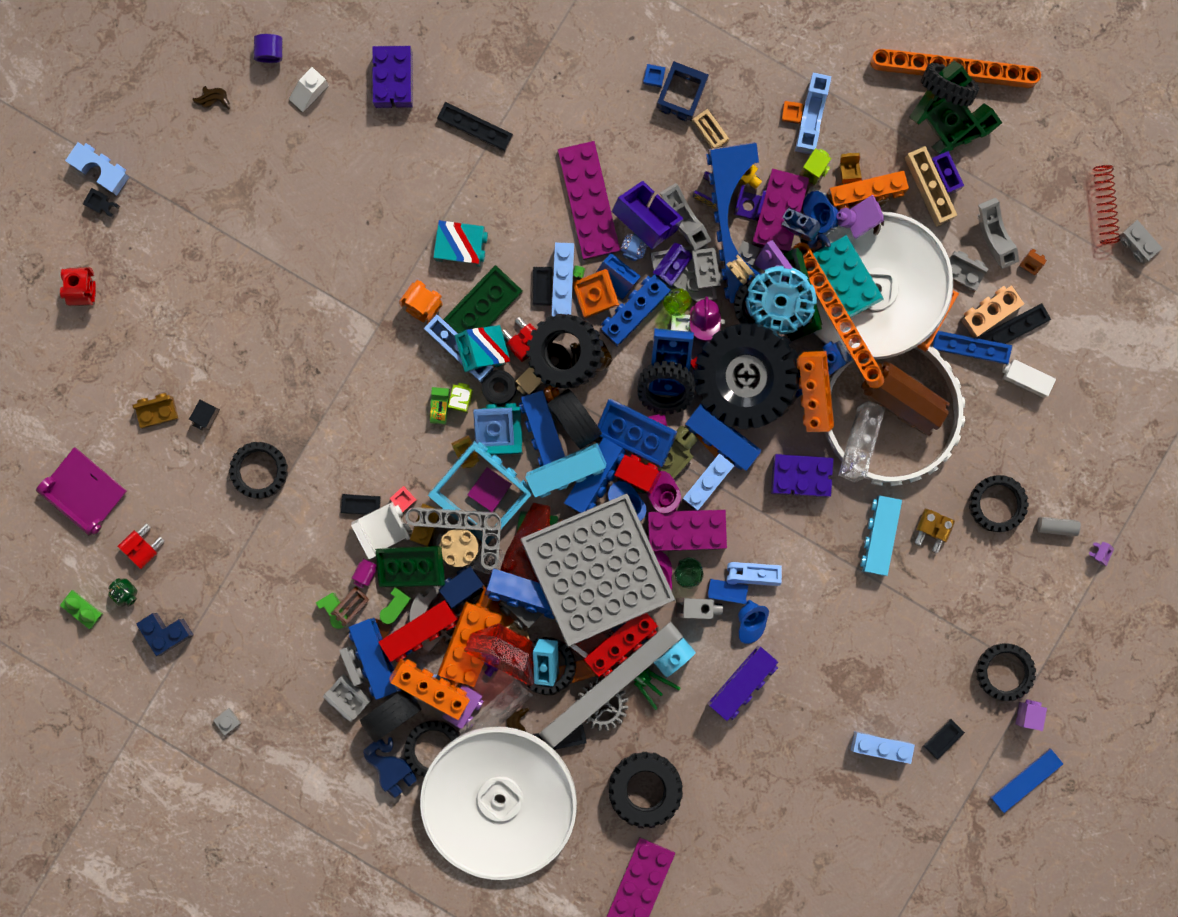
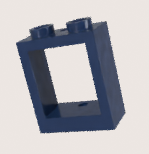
(689, 74)

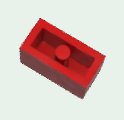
(638, 474)

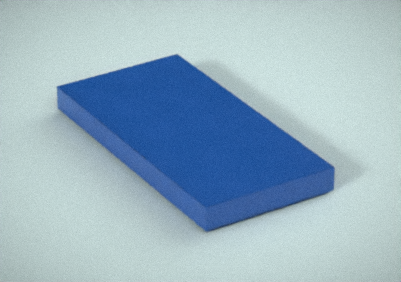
(636, 432)

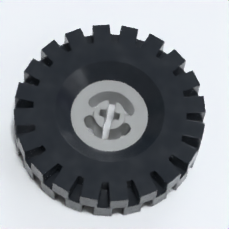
(718, 379)

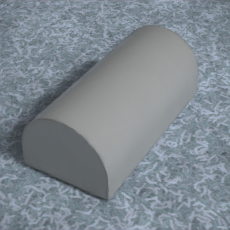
(1058, 526)

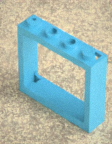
(496, 462)

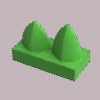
(81, 609)

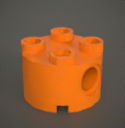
(421, 302)

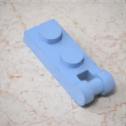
(754, 574)

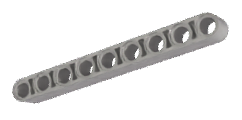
(610, 685)

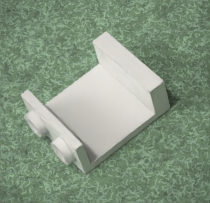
(381, 529)

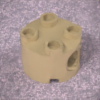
(459, 547)

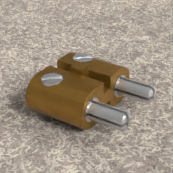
(934, 526)

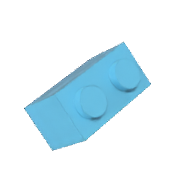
(546, 662)

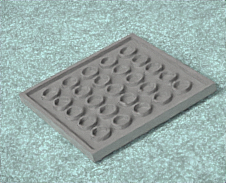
(597, 570)

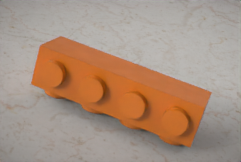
(880, 187)
(815, 391)
(429, 689)

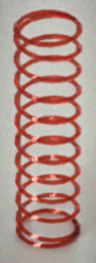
(1107, 167)

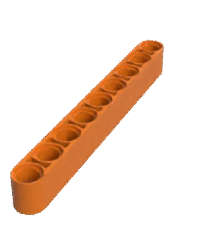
(982, 66)
(842, 321)

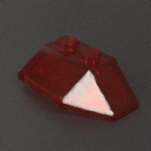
(504, 651)

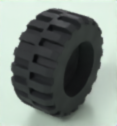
(542, 342)
(645, 816)

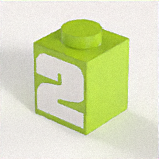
(460, 397)

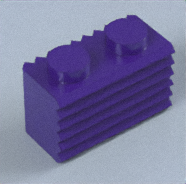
(948, 173)

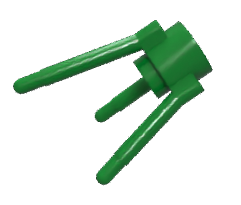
(644, 679)

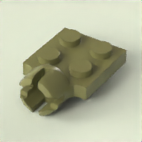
(679, 453)

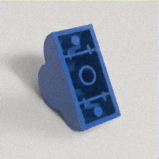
(674, 347)

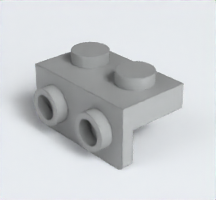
(347, 698)

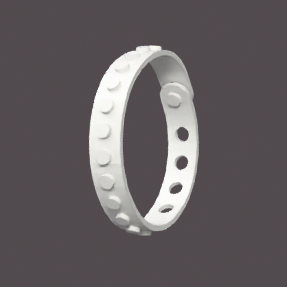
(958, 422)

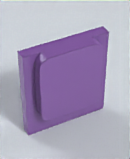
(867, 216)

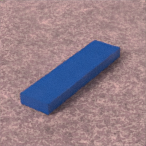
(972, 347)
(1026, 780)

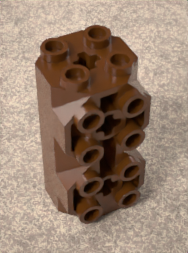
(908, 399)

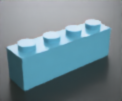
(566, 470)
(881, 536)

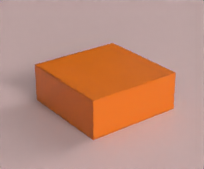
(792, 112)

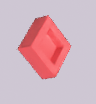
(403, 499)

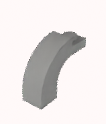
(690, 227)
(995, 234)
(421, 605)

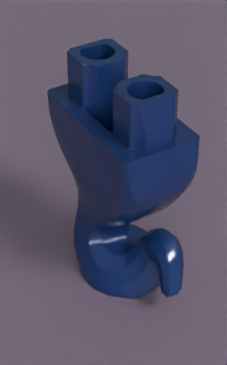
(806, 229)
(389, 768)

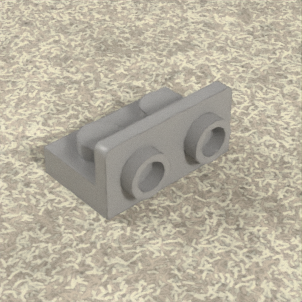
(1140, 242)
(706, 268)
(966, 271)
(353, 665)

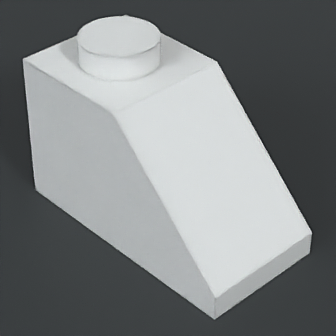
(308, 89)

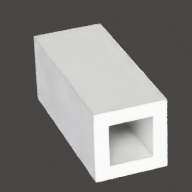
(1028, 378)

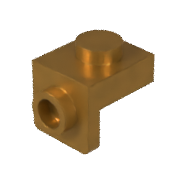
(850, 168)
(460, 447)

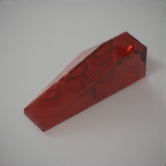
(515, 558)

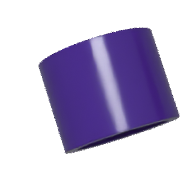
(268, 48)

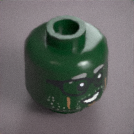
(122, 592)

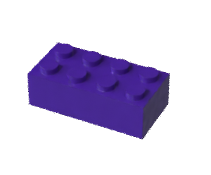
(742, 683)

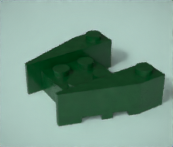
(953, 122)

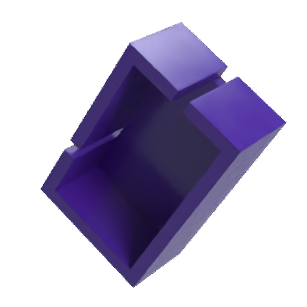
(392, 76)
(648, 223)
(802, 474)

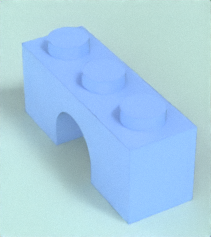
(84, 159)
(708, 482)
(882, 747)

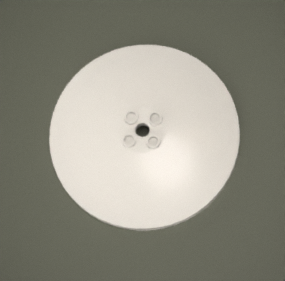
(914, 284)
(491, 836)

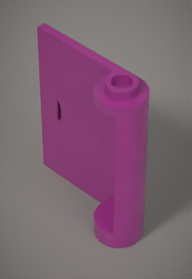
(79, 494)

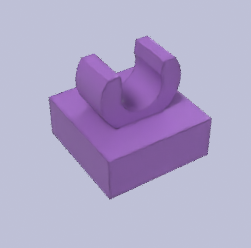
(1103, 554)

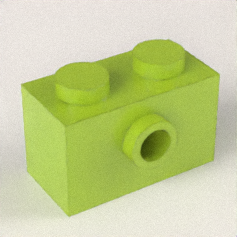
(816, 166)

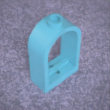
(675, 657)

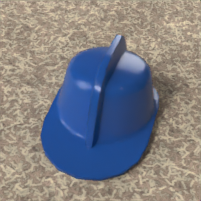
(819, 208)
(621, 488)
(752, 622)

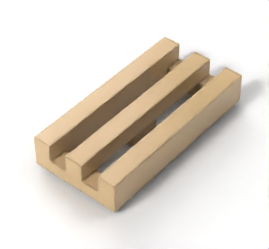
(719, 143)

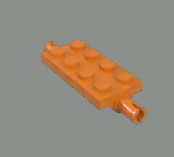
(458, 665)

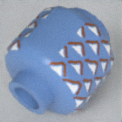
(633, 247)

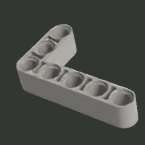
(463, 524)

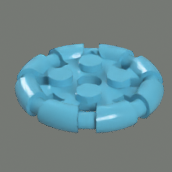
(781, 288)

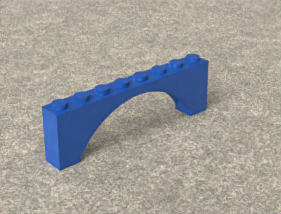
(727, 168)

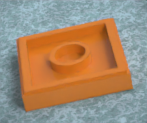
(595, 293)

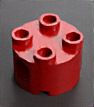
(78, 286)

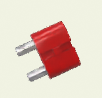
(518, 342)
(138, 549)

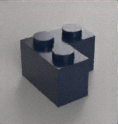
(462, 587)
(163, 638)

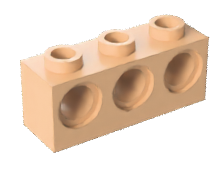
(987, 320)

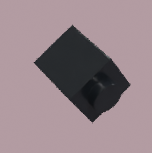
(203, 415)

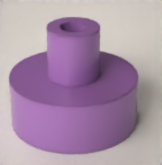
(846, 217)

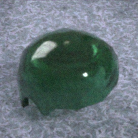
(689, 573)

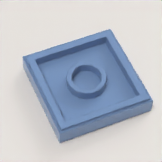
(494, 426)

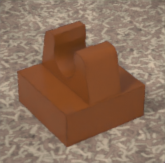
(1033, 262)

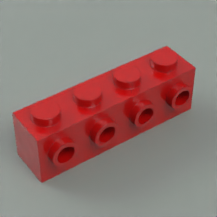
(418, 630)
(620, 643)

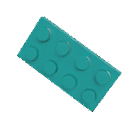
(848, 276)

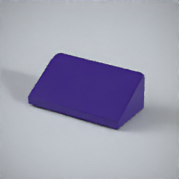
(673, 264)

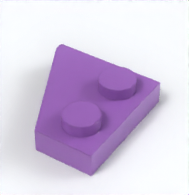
(771, 257)

